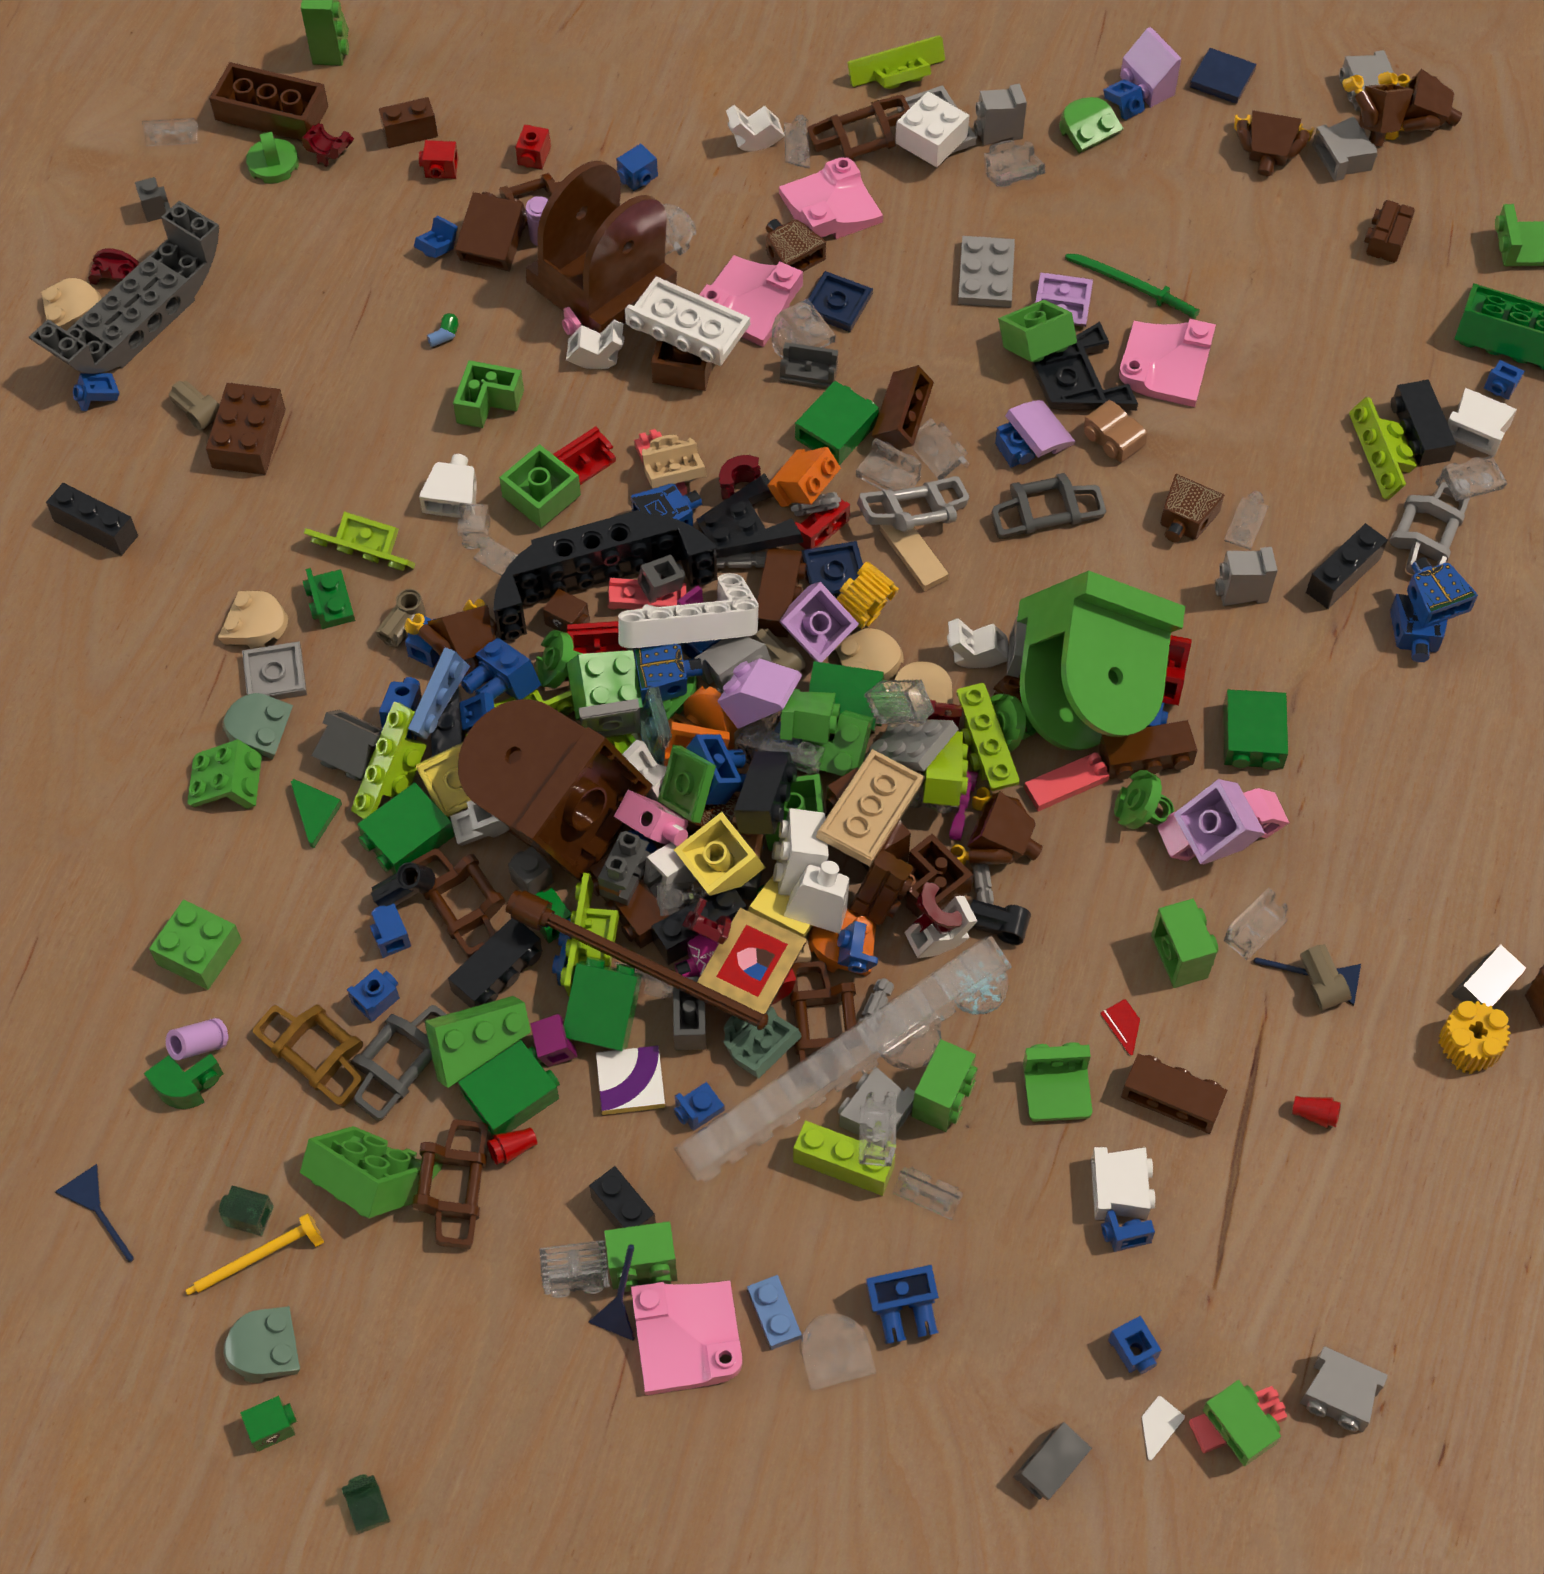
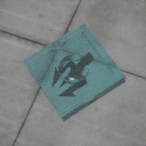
(654, 725)

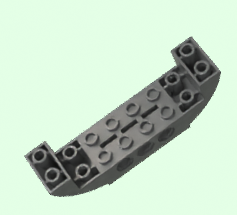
(142, 301)

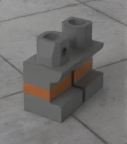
(623, 868)

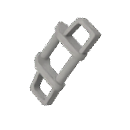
(904, 521)
(1420, 543)

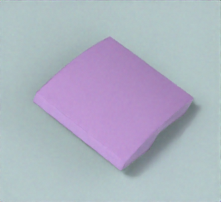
(1067, 293)
(1039, 428)

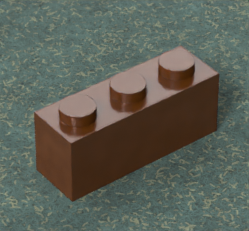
(903, 407)
(779, 587)
(1149, 749)
(638, 915)
(1174, 1093)

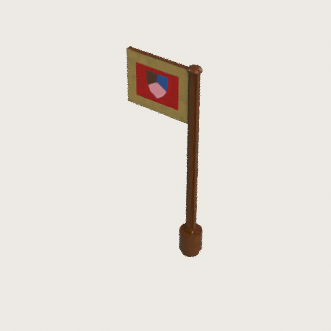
(738, 978)

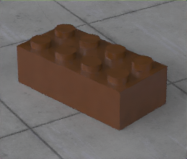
(268, 101)

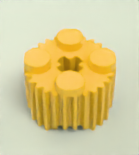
(867, 594)
(1474, 1036)

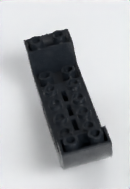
(593, 556)

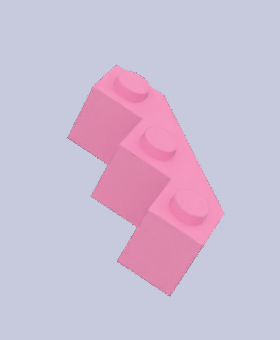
(1264, 805)

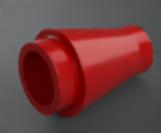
(1318, 1110)
(509, 1145)

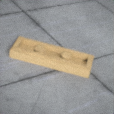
(916, 556)

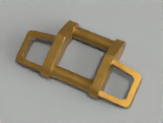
(317, 1078)

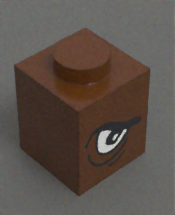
(565, 610)

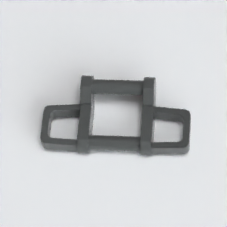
(1029, 525)
(373, 1070)

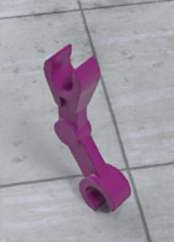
(959, 821)

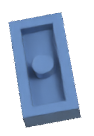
(774, 1312)

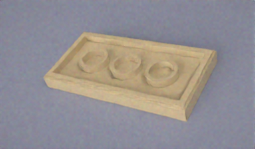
(870, 807)

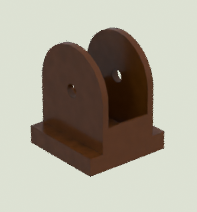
(603, 253)
(548, 781)

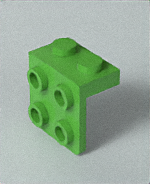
(1519, 241)
(223, 772)
(1057, 1082)

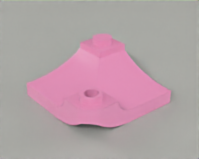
(832, 200)
(756, 292)
(1167, 360)
(685, 1334)

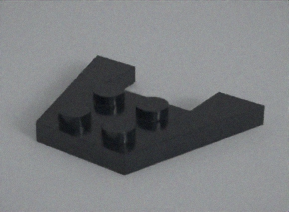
(1071, 380)
(737, 527)

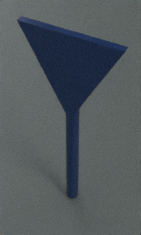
(1350, 973)
(85, 1192)
(614, 1315)

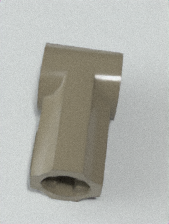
(199, 408)
(392, 628)
(779, 652)
(1327, 985)

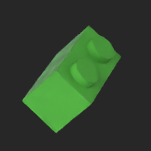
(1242, 1422)

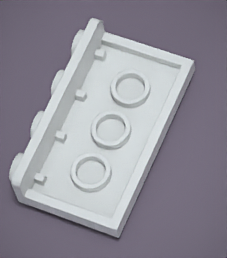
(687, 321)

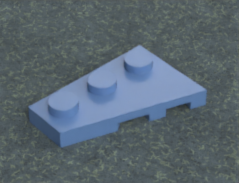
(439, 691)

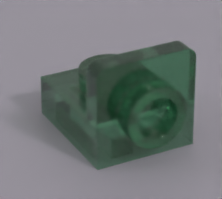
(365, 1503)

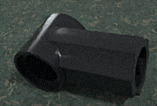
(402, 886)
(1007, 923)

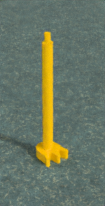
(307, 1228)

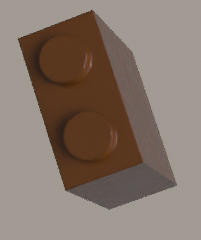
(491, 231)

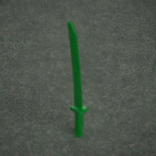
(1162, 296)

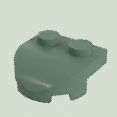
(257, 722)
(759, 1049)
(262, 1345)

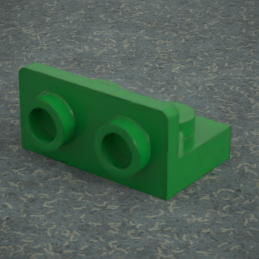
(330, 598)

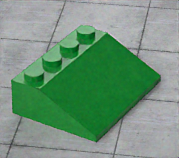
(1503, 325)

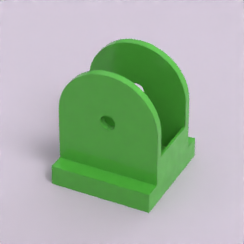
(1094, 659)

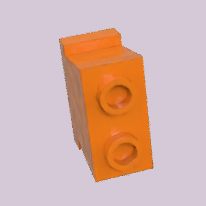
(804, 476)

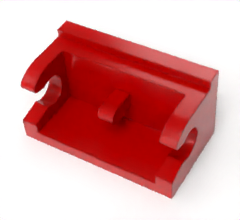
(587, 454)
(823, 525)
(595, 637)

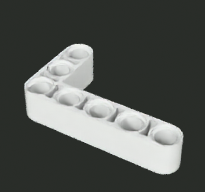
(728, 617)

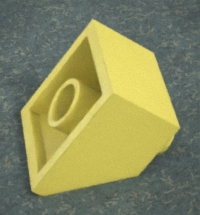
(719, 856)

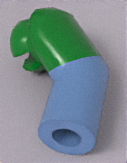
(447, 330)

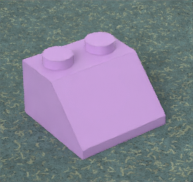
(1152, 67)
(818, 621)
(757, 691)
(1218, 822)

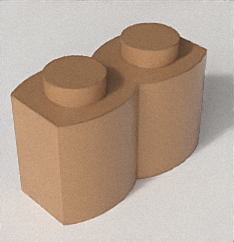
(1115, 431)

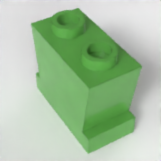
(809, 716)

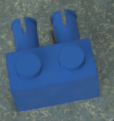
(504, 669)
(726, 777)
(908, 1287)

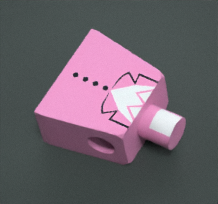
(665, 826)

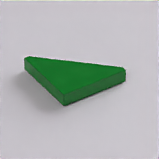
(316, 810)

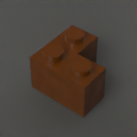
(939, 866)

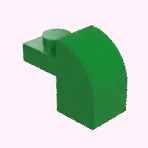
(183, 1088)

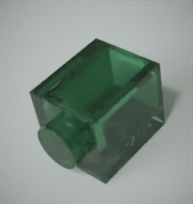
(246, 1210)

